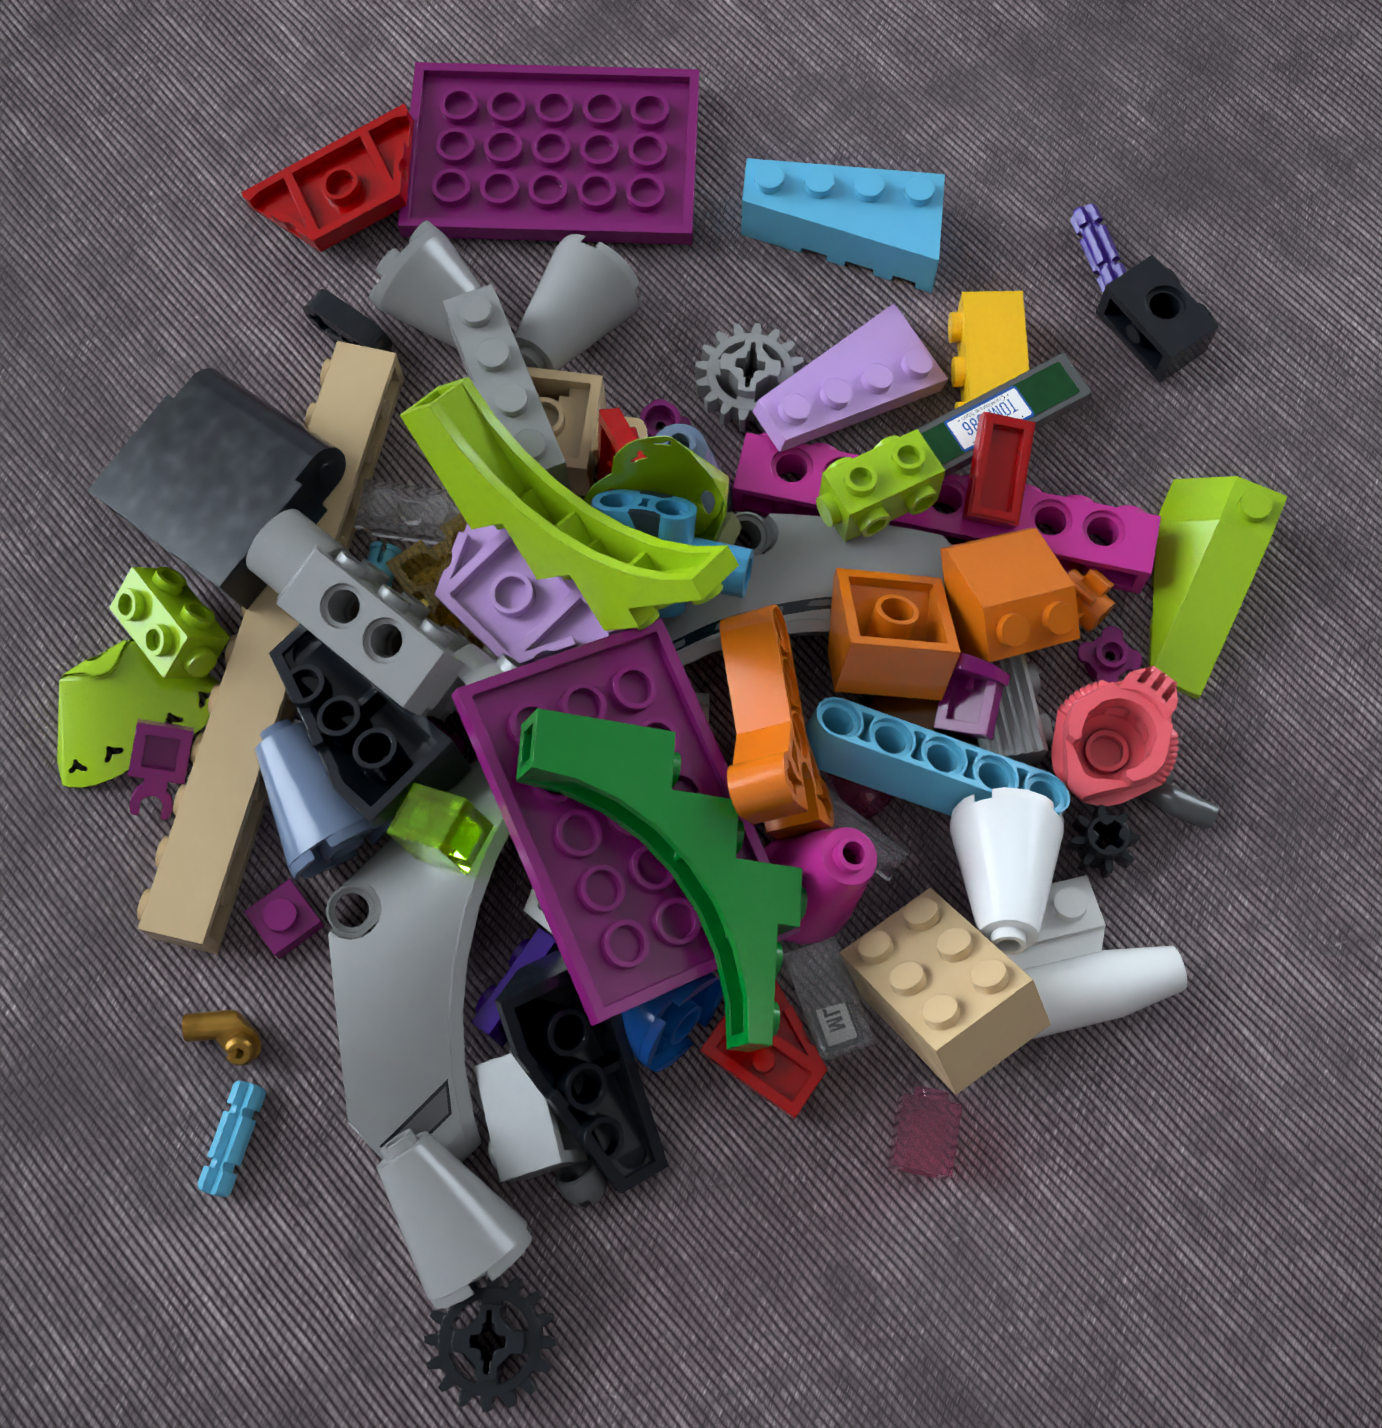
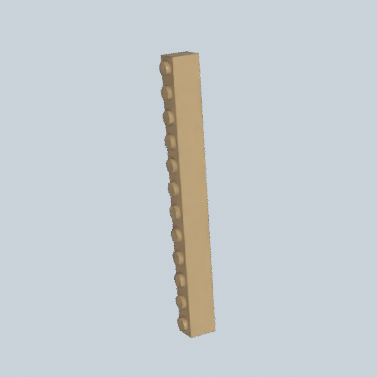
(225, 791)

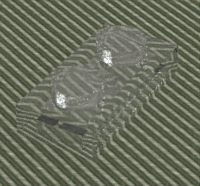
(404, 512)

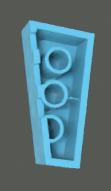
(849, 215)

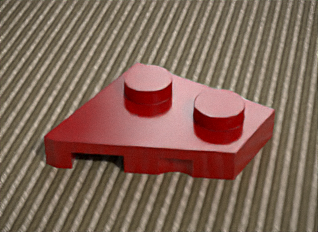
(779, 1073)

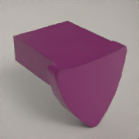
(971, 698)

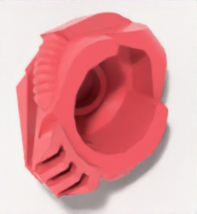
(1117, 737)

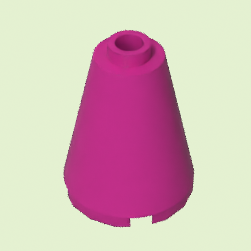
(834, 873)

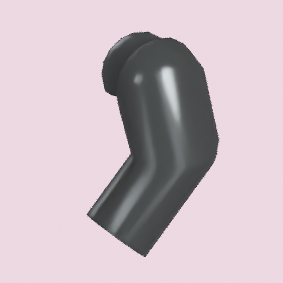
(1183, 804)

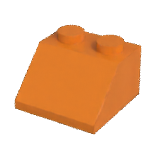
(1008, 595)
(891, 635)

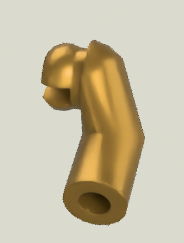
(229, 1029)

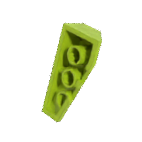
(1202, 569)

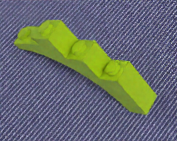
(558, 533)

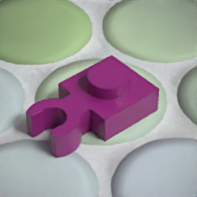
(159, 757)

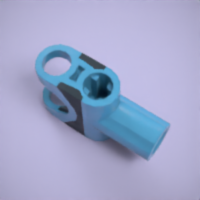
(671, 520)

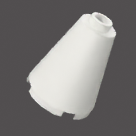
(1007, 862)

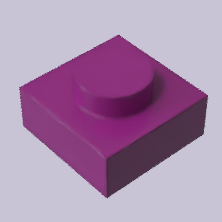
(284, 918)

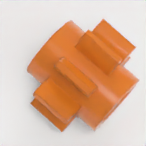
(1091, 597)

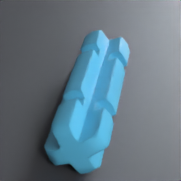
(231, 1139)

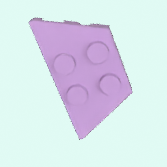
(507, 606)

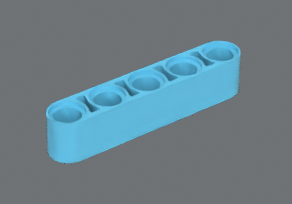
(915, 760)

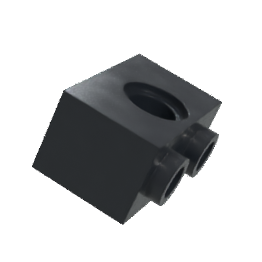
(1156, 342)

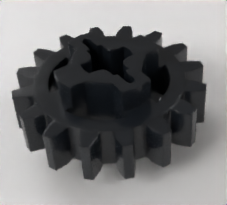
(518, 1341)

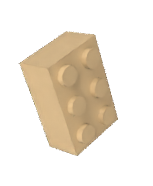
(945, 989)

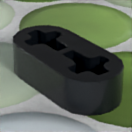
(344, 322)

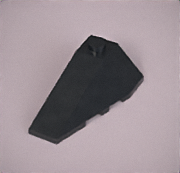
(582, 1071)

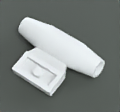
(1082, 981)

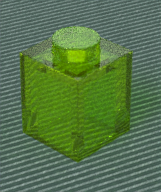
(440, 828)

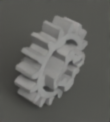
(725, 370)

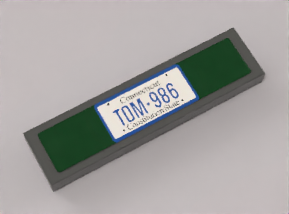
(1032, 396)

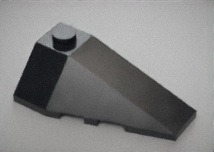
(362, 734)

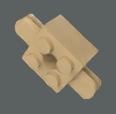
(573, 412)

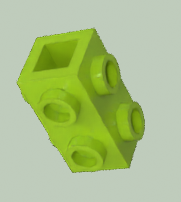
(880, 486)
(169, 622)

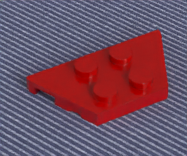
(342, 183)

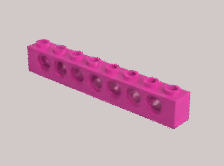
(1127, 528)

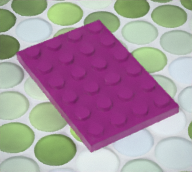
(553, 152)
(603, 893)

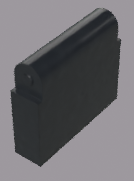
(214, 474)

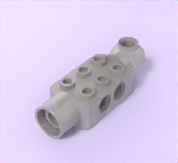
(365, 619)

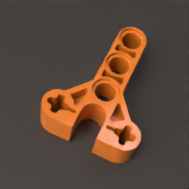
(773, 762)

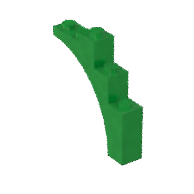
(696, 836)

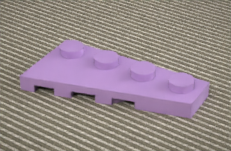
(852, 381)

